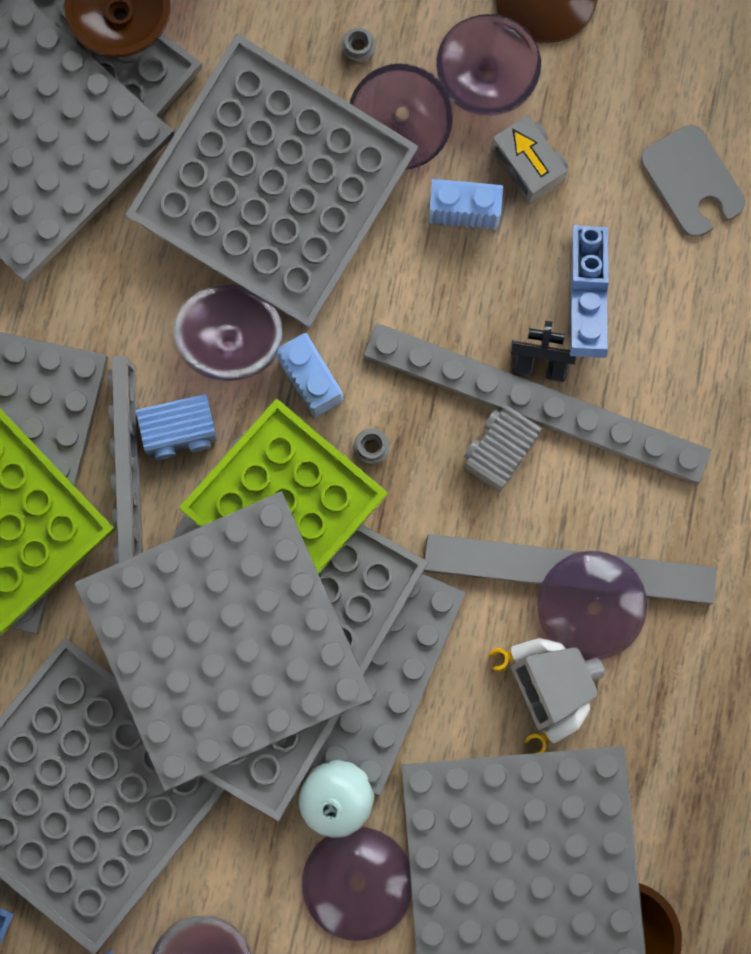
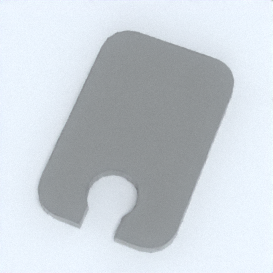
(688, 171)

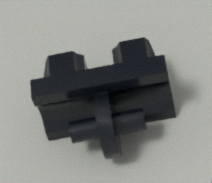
(558, 358)

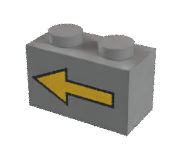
(530, 159)

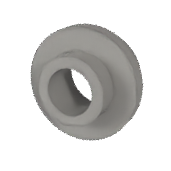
(358, 35)
(371, 435)

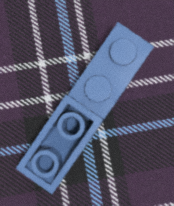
(588, 292)

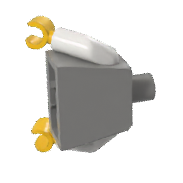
(554, 685)

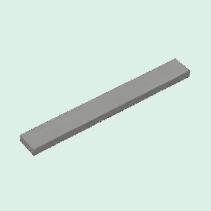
(532, 564)

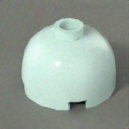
(336, 799)

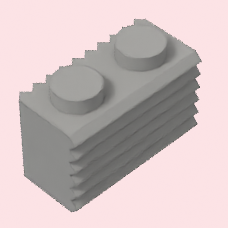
(501, 448)

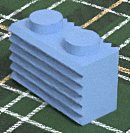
(465, 204)
(309, 375)
(177, 427)

